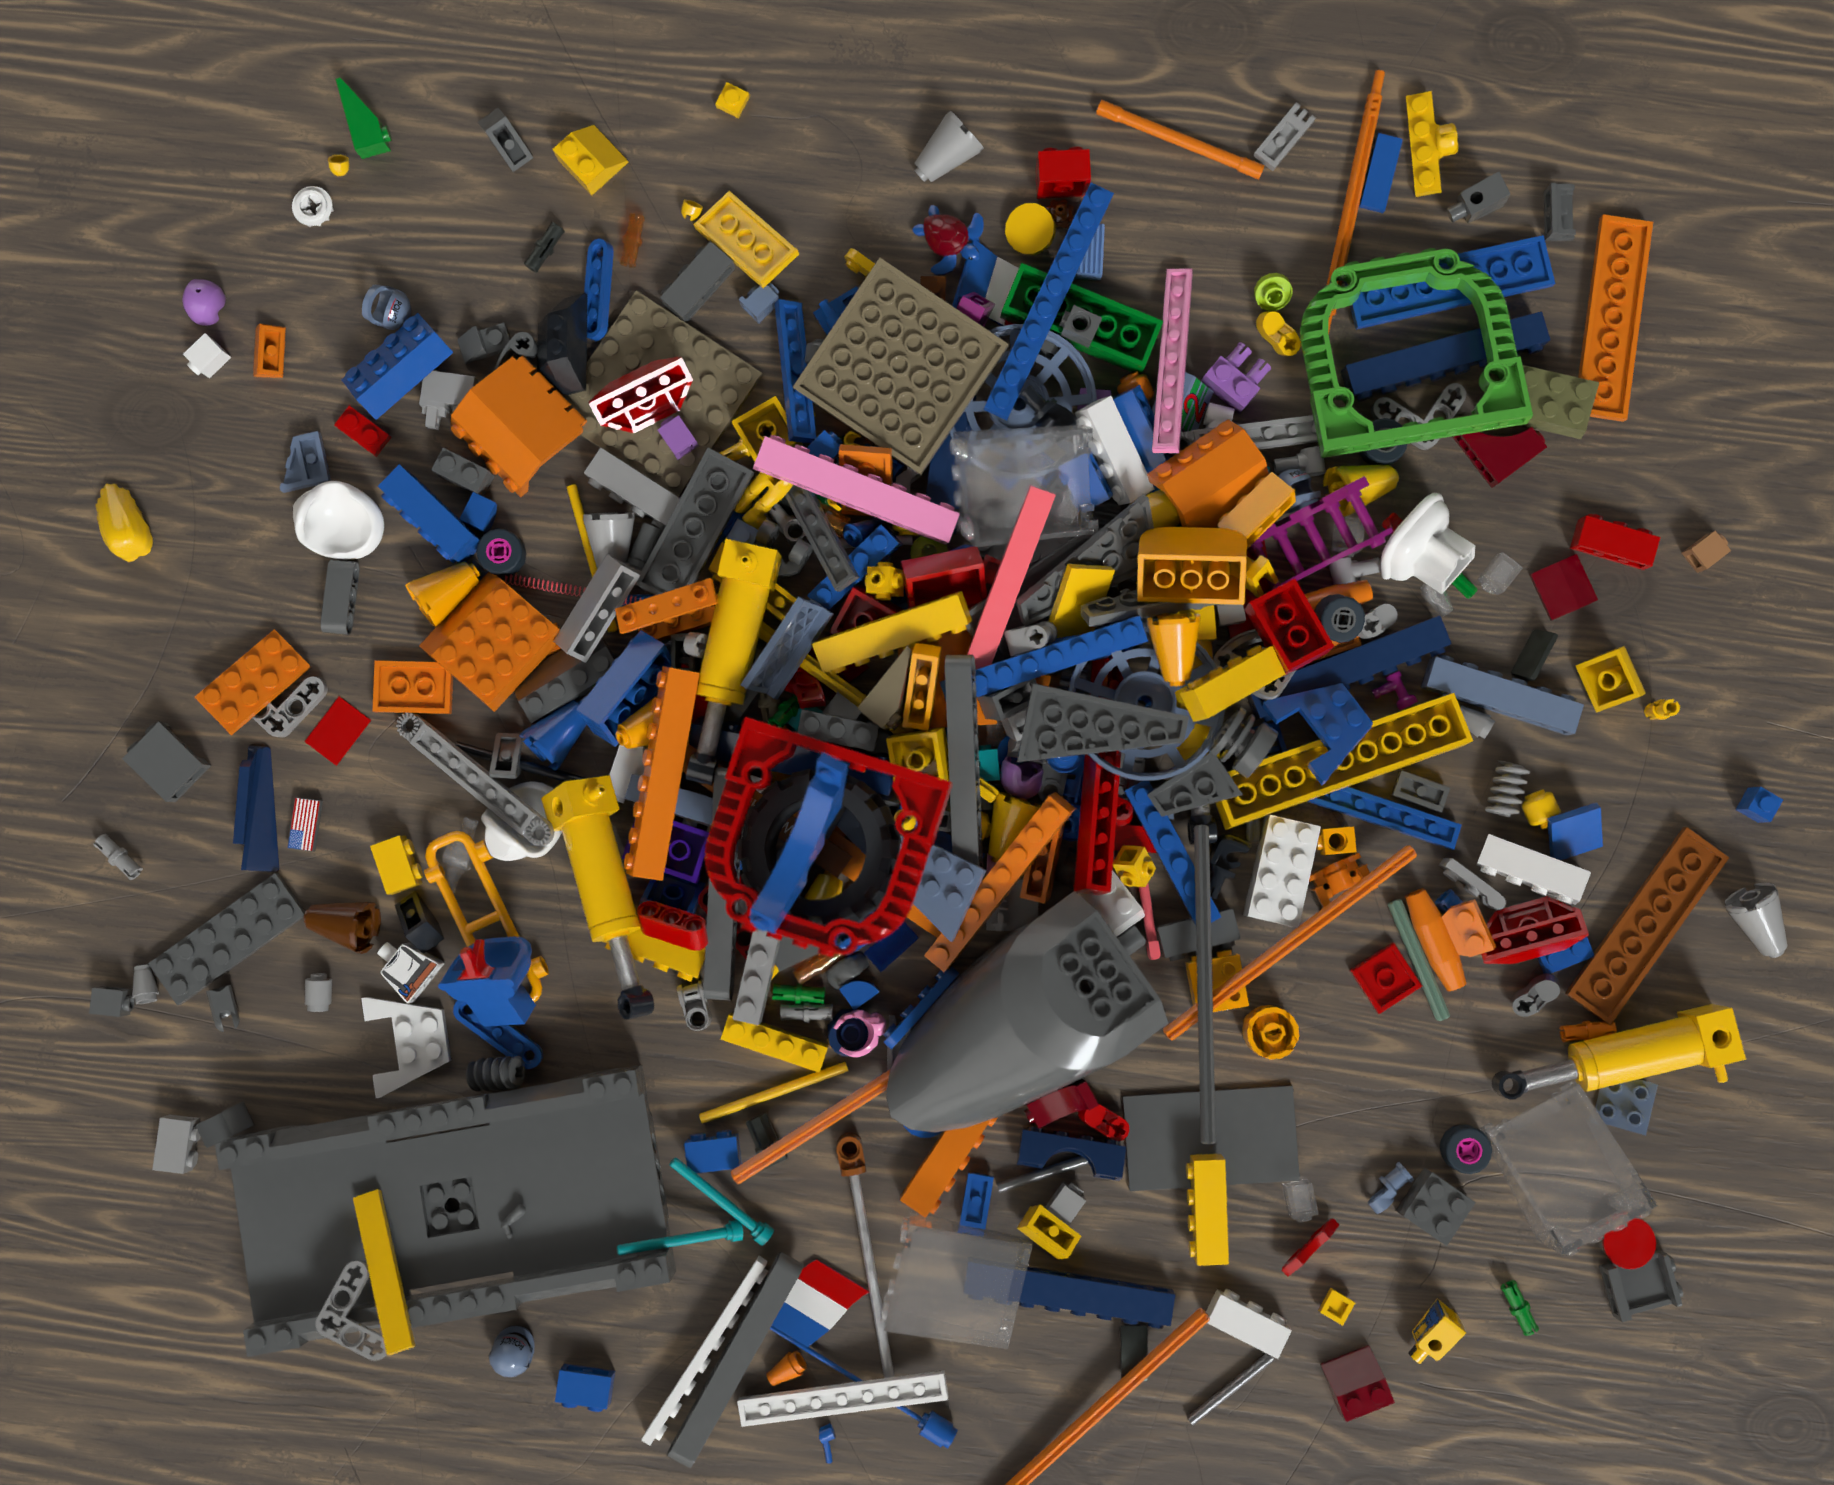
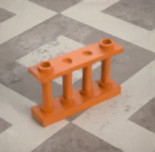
(670, 612)

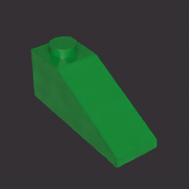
(366, 130)

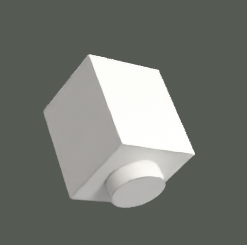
(206, 356)

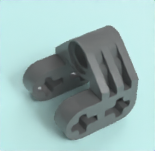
(798, 556)

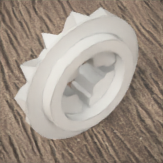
(302, 202)

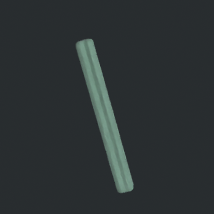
(1418, 960)

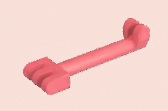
(1152, 944)

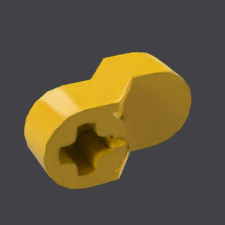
(1278, 333)

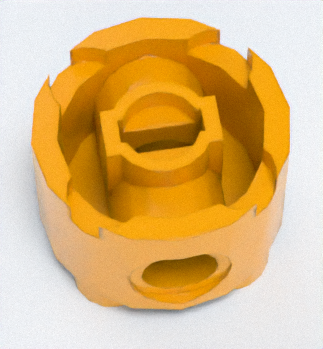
(1270, 1032)

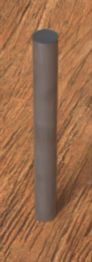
(1230, 1388)

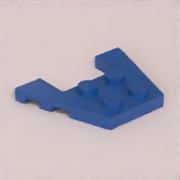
(1333, 718)

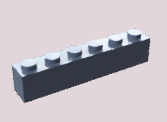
(1502, 695)

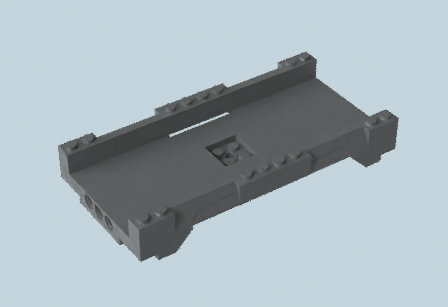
(564, 1149)

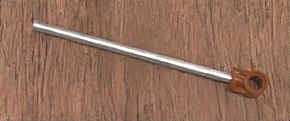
(852, 1165)

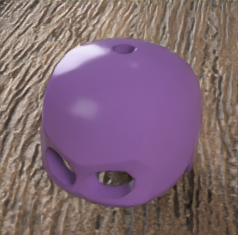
(205, 305)
(1021, 780)

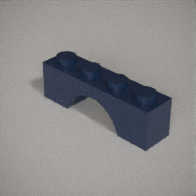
(1104, 1158)

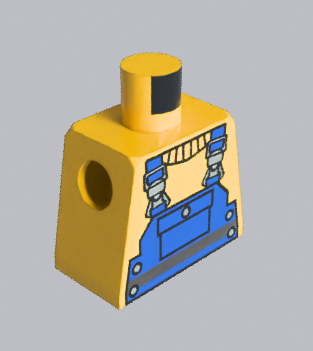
(1436, 1332)

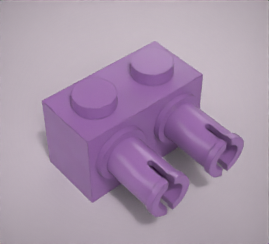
(1230, 383)

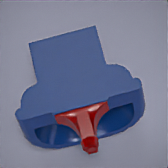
(490, 980)

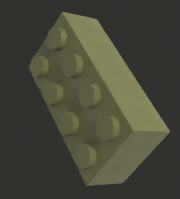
(1558, 401)

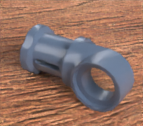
(1392, 1183)

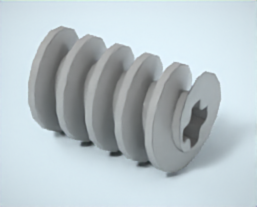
(1507, 789)

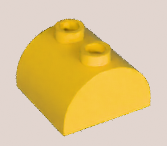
(1610, 679)

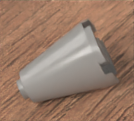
(947, 149)
(609, 534)
(1760, 917)

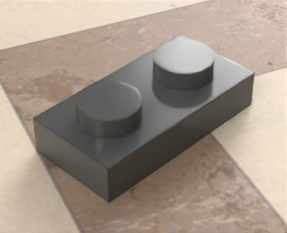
(1420, 791)

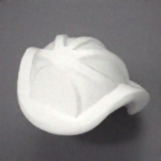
(338, 521)
(504, 841)

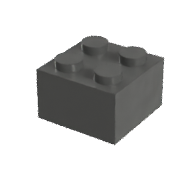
(1435, 1206)

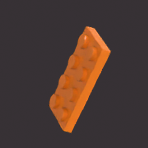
(252, 682)

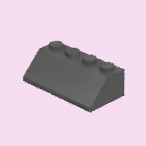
(561, 681)

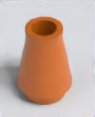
(787, 1368)

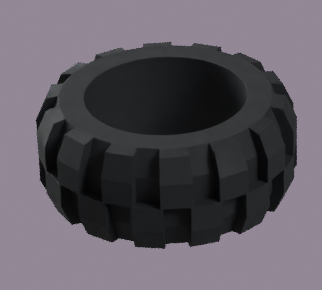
(882, 839)

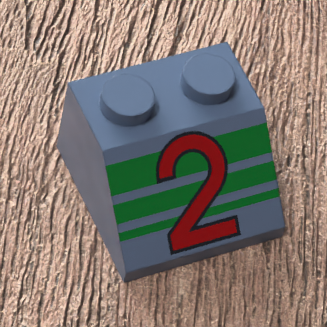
(1195, 403)

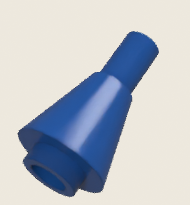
(857, 532)

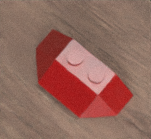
(643, 395)
(1533, 930)

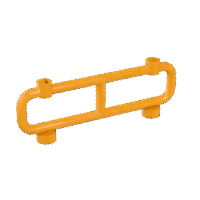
(478, 854)

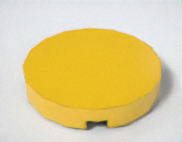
(1030, 229)

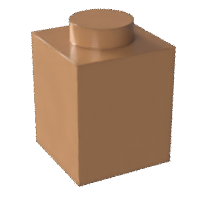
(1706, 551)

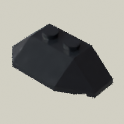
(564, 345)

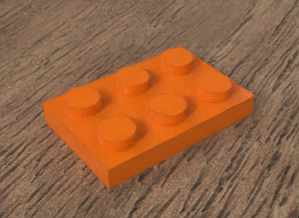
(868, 461)
(412, 688)

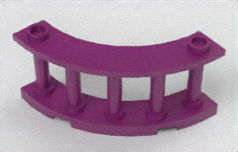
(1305, 518)

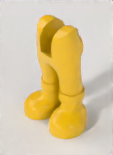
(776, 491)

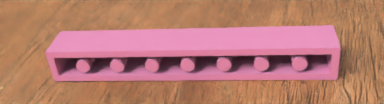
(856, 490)

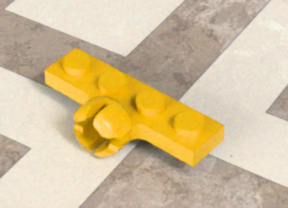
(1428, 143)

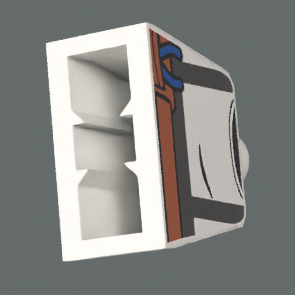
(408, 969)

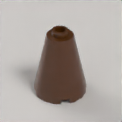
(345, 923)

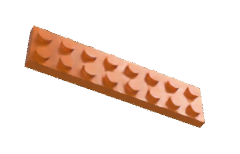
(1615, 312)

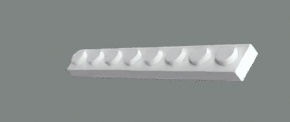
(701, 1360)
(843, 1398)

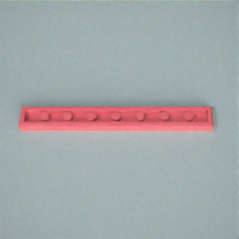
(1010, 575)

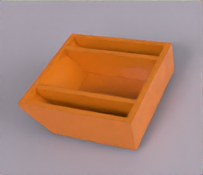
(491, 641)

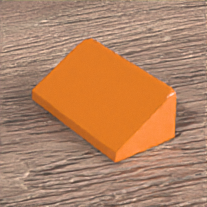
(269, 351)

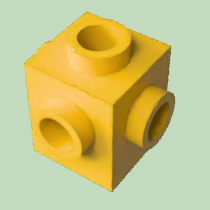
(884, 581)
(1134, 866)

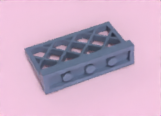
(787, 647)

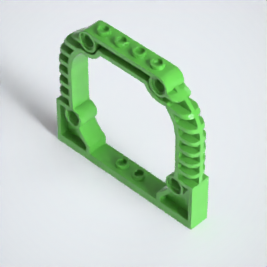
(1343, 428)

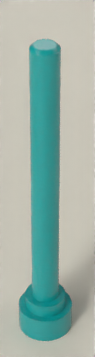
(732, 1231)
(760, 1231)

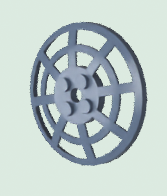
(1023, 418)
(1162, 698)

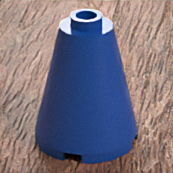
(555, 734)

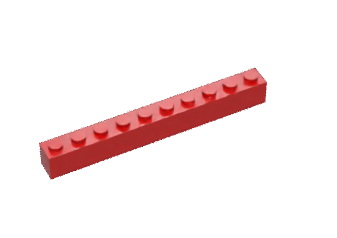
(1098, 811)

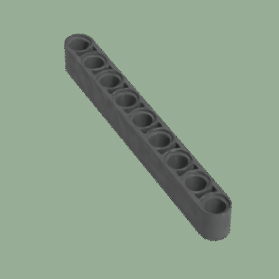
(964, 757)
(721, 929)
(735, 1359)

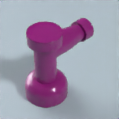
(1395, 683)

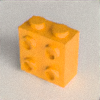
(1223, 968)

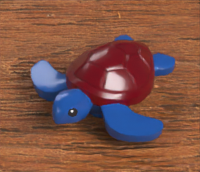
(949, 237)

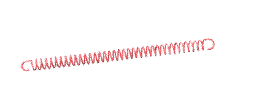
(520, 577)

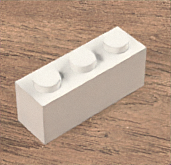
(1248, 1322)

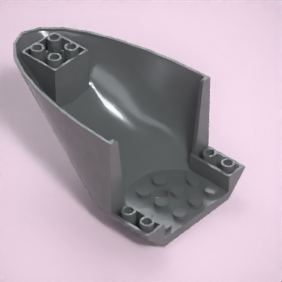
(1021, 1024)

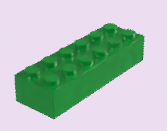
(1122, 337)

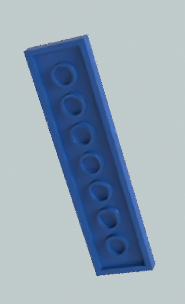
(1512, 266)

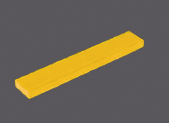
(384, 1272)

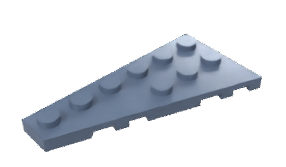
(945, 885)

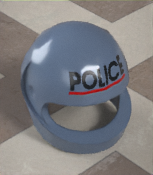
(391, 309)
(1300, 482)
(511, 1353)

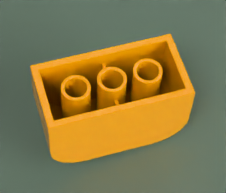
(1192, 565)

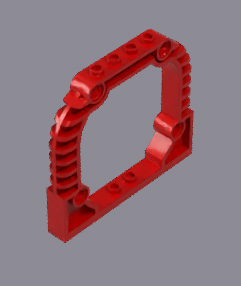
(764, 748)

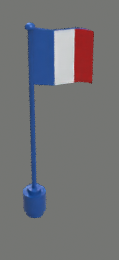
(989, 278)
(814, 1308)

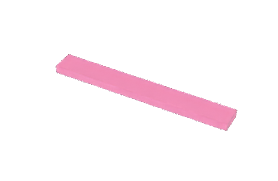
(1172, 361)

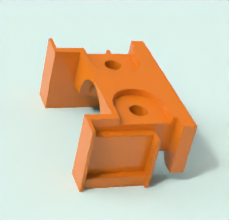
(1337, 877)

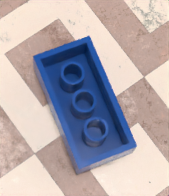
(396, 366)
(426, 511)
(625, 686)

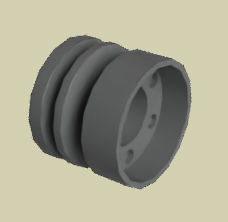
(1243, 742)

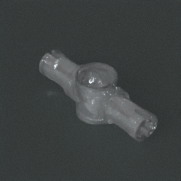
(456, 855)

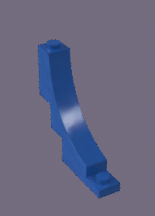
(804, 844)

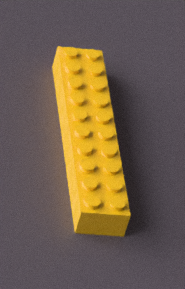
(1387, 746)

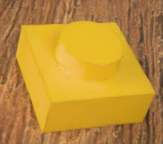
(732, 100)
(1336, 1306)

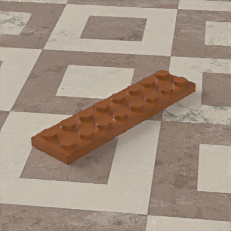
(1647, 925)

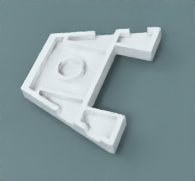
(419, 1041)

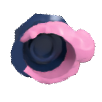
(855, 1032)

